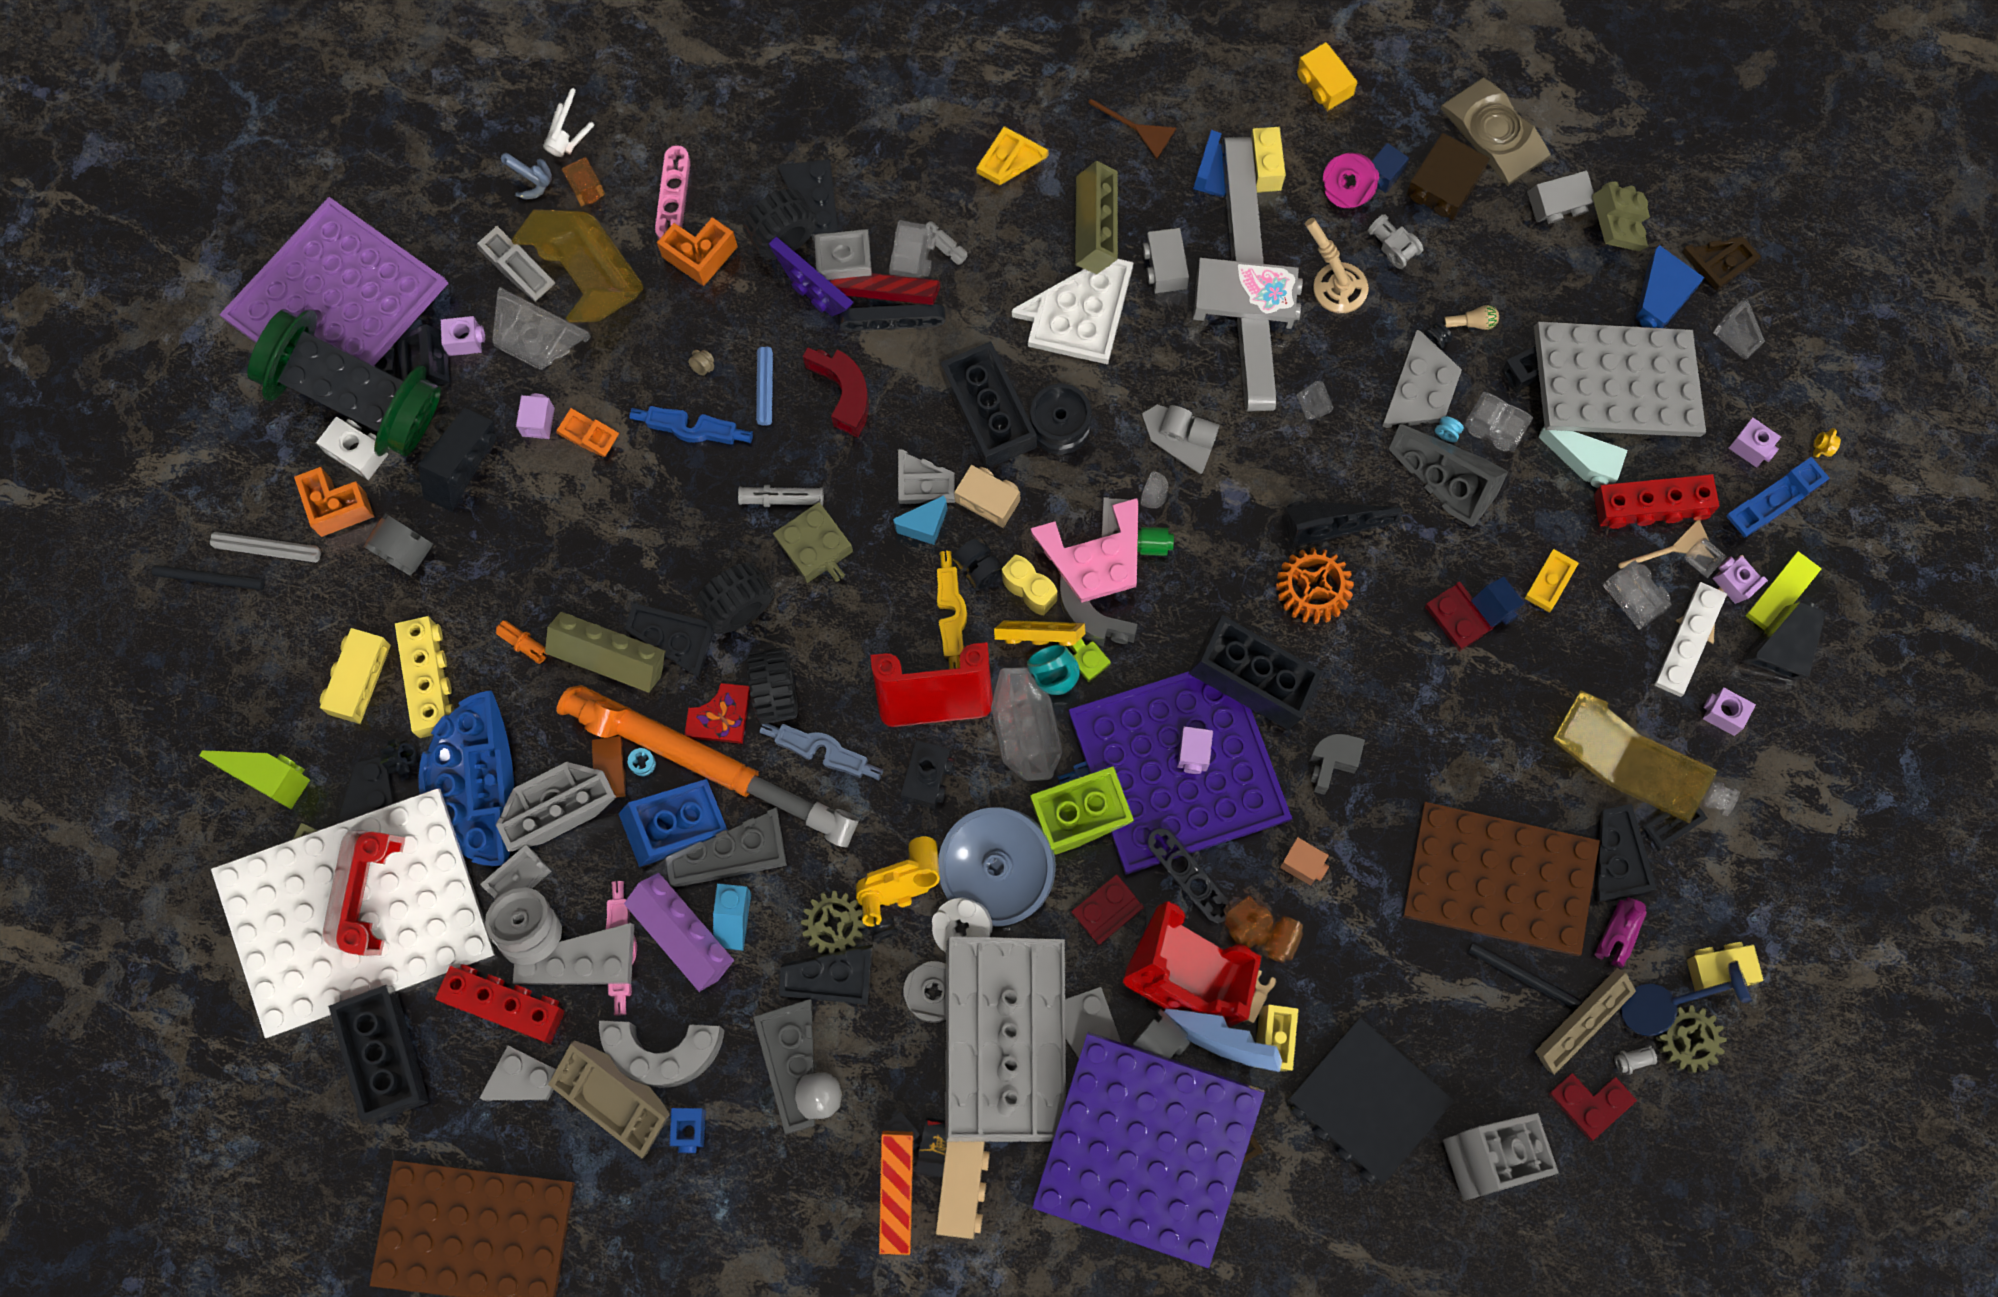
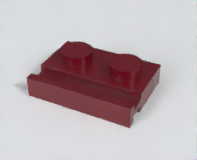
(1458, 616)
(1107, 910)

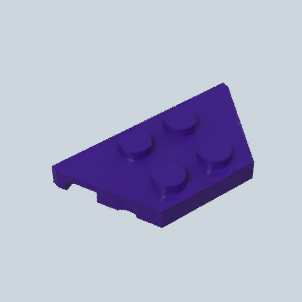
(809, 281)

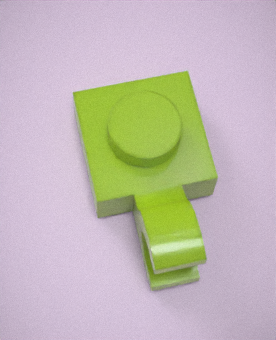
(1090, 659)

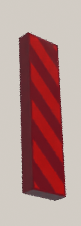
(890, 288)

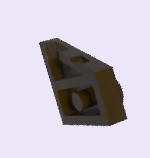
(1722, 260)

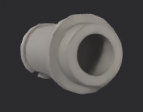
(1635, 1059)

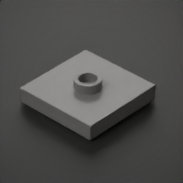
(843, 254)

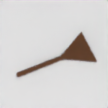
(1153, 136)

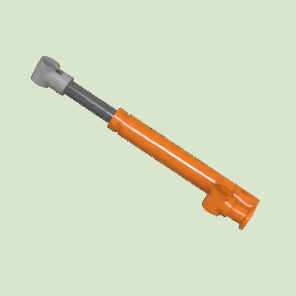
(609, 718)

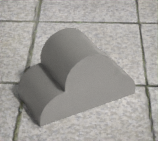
(1500, 1156)

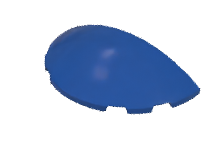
(475, 774)

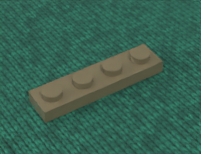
(1585, 1021)

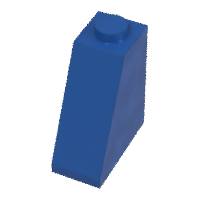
(1665, 289)

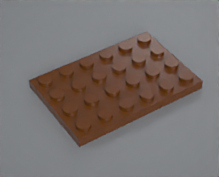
(1501, 879)
(471, 1232)

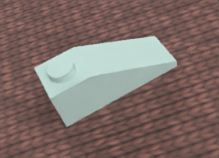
(1588, 457)

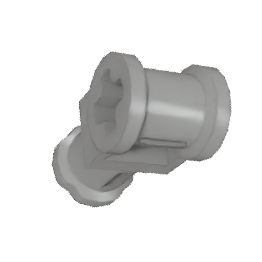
(1397, 244)

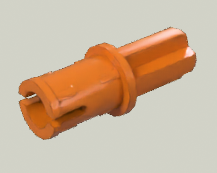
(521, 641)

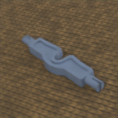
(835, 757)

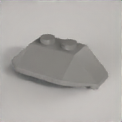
(553, 805)

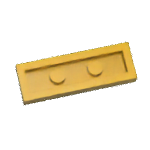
(1039, 632)

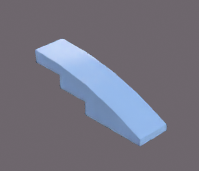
(1214, 1035)

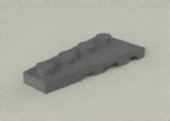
(740, 851)

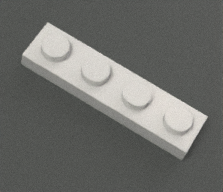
(1690, 639)

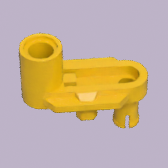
(899, 881)

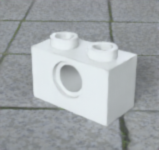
(338, 440)

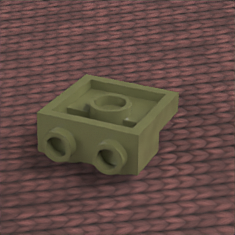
(1622, 215)

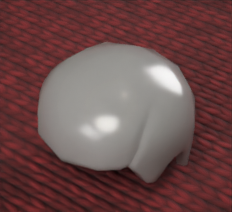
(818, 1095)

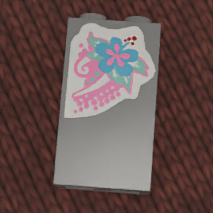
(1247, 291)

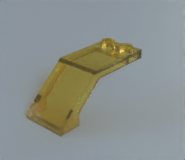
(1631, 760)

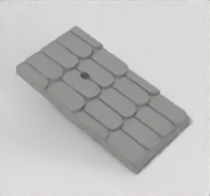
(1004, 1039)

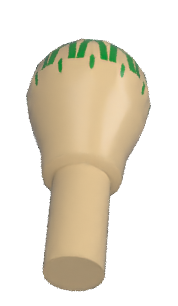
(1484, 318)

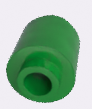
(1154, 541)

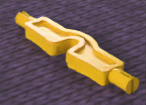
(949, 598)

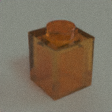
(583, 181)

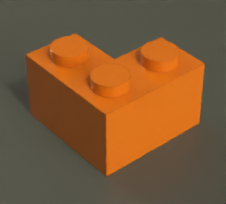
(698, 255)
(329, 507)

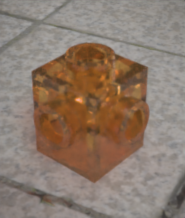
(1249, 923)

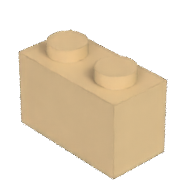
(987, 495)

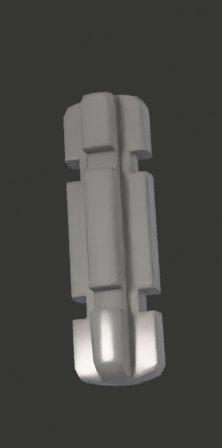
(948, 245)

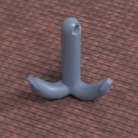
(538, 175)

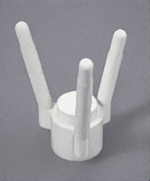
(557, 139)

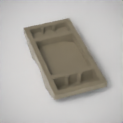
(1497, 130)
(609, 1097)

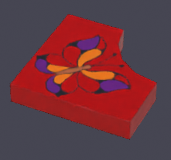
(722, 717)

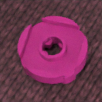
(1365, 177)

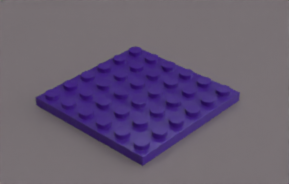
(1142, 739)
(1148, 1149)

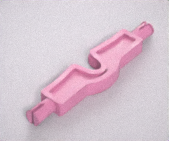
(619, 915)

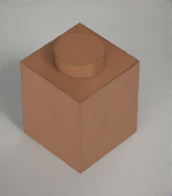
(1305, 862)

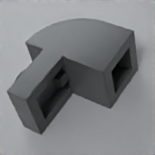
(1335, 752)

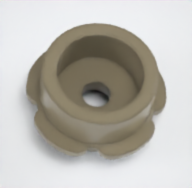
(701, 362)

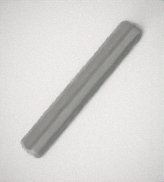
(265, 547)

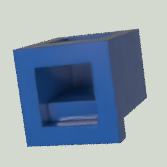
(680, 1120)

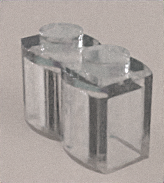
(912, 250)
(1498, 422)

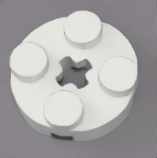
(967, 911)

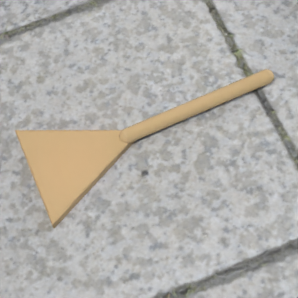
(1683, 545)

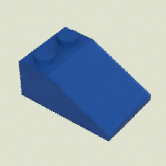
(671, 821)

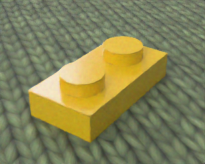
(1551, 580)

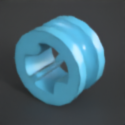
(1449, 429)
(650, 764)

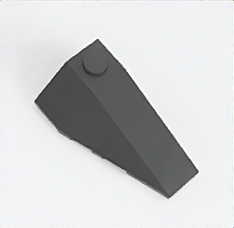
(1455, 476)

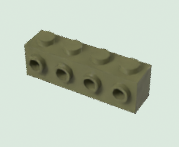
(1096, 217)
(604, 651)

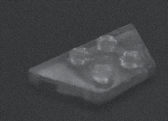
(532, 331)

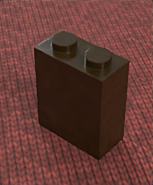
(1447, 176)

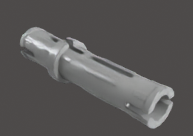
(785, 496)

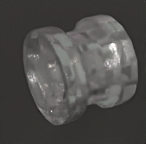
(1722, 798)

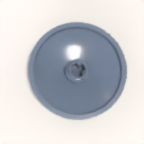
(999, 862)

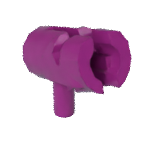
(1624, 928)

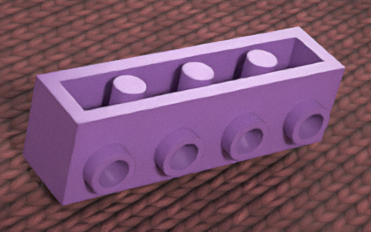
(678, 932)

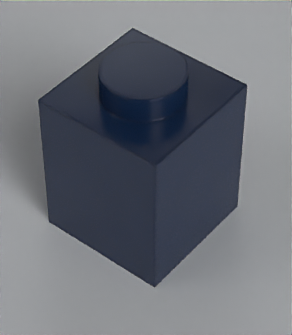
(1390, 165)
(1498, 602)

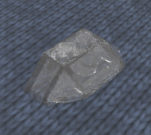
(1025, 725)

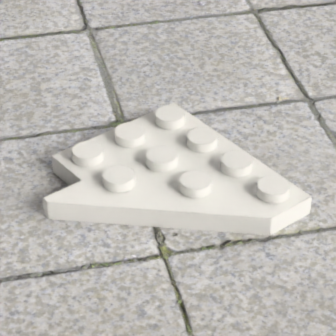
(1079, 313)

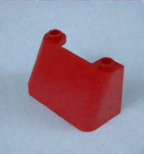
(933, 694)
(341, 922)
(1190, 972)

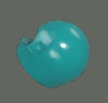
(1054, 669)

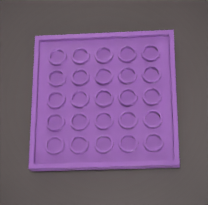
(347, 274)

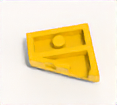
(1010, 156)

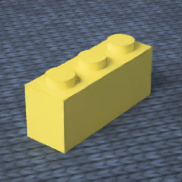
(354, 675)

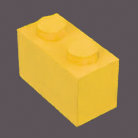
(1326, 76)

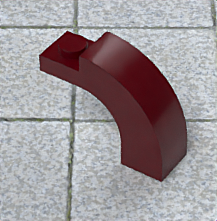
(853, 405)

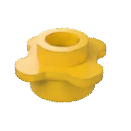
(1826, 443)

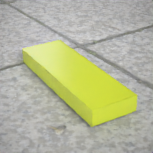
(1783, 590)

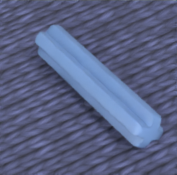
(764, 386)

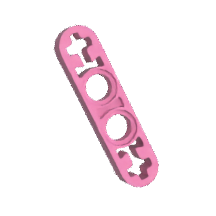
(675, 195)

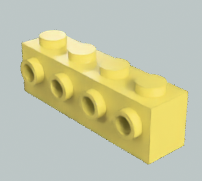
(423, 673)

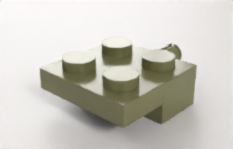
(814, 543)

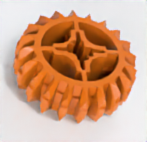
(1323, 592)

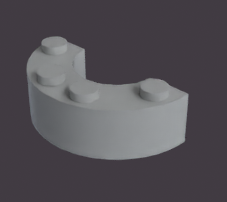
(662, 1069)

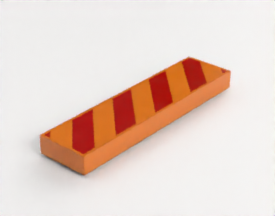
(896, 1192)

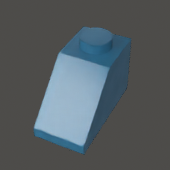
(731, 915)

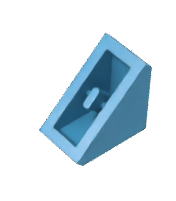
(923, 521)

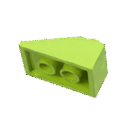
(272, 776)
(1081, 810)

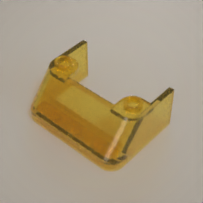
(587, 256)

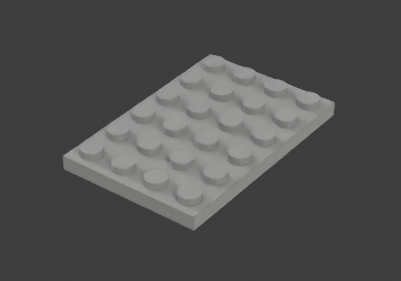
(1619, 379)

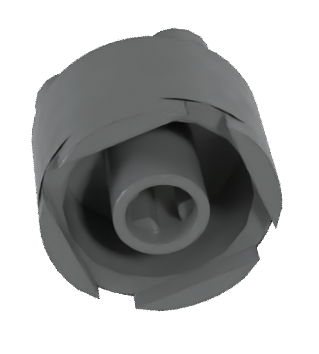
(398, 544)
(1160, 1036)

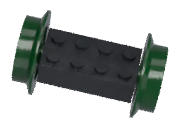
(295, 358)

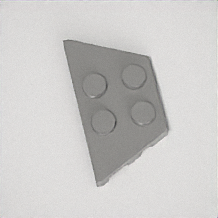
(1424, 385)

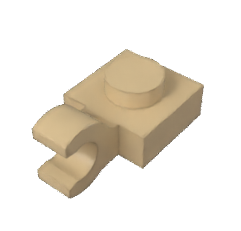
(1259, 998)

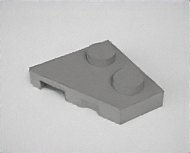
(922, 481)
(519, 1078)

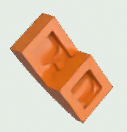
(587, 433)

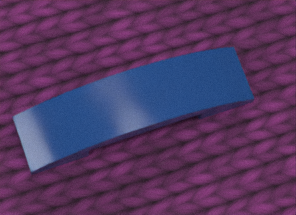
(1778, 497)

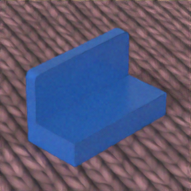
(1211, 171)

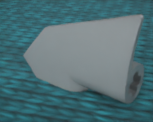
(1181, 434)

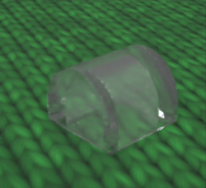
(1315, 400)
(1155, 491)
(1704, 557)

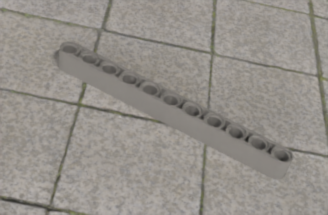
(1247, 247)

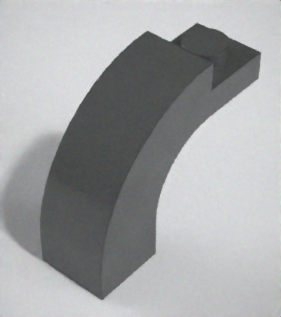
(1096, 625)

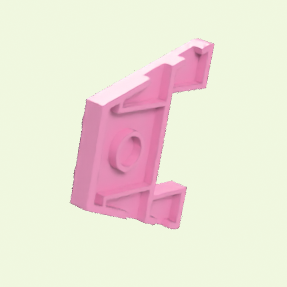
(1097, 565)

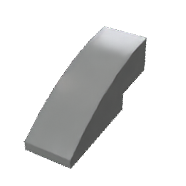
(515, 264)

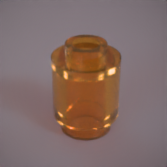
(1284, 939)

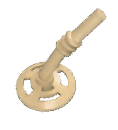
(1340, 281)

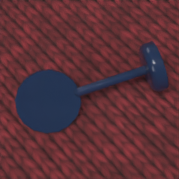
(1654, 1008)

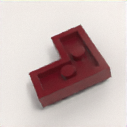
(1588, 1111)

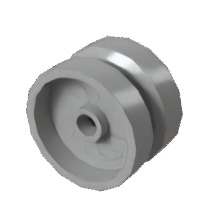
(523, 926)

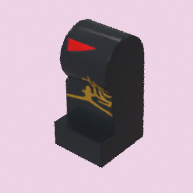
(932, 1149)

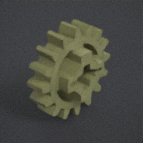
(846, 918)
(1704, 1044)

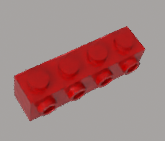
(1656, 501)
(500, 1004)

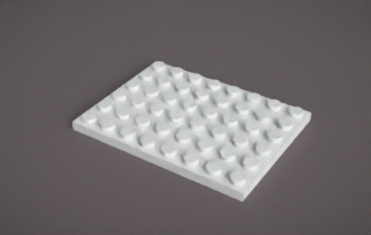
(415, 900)

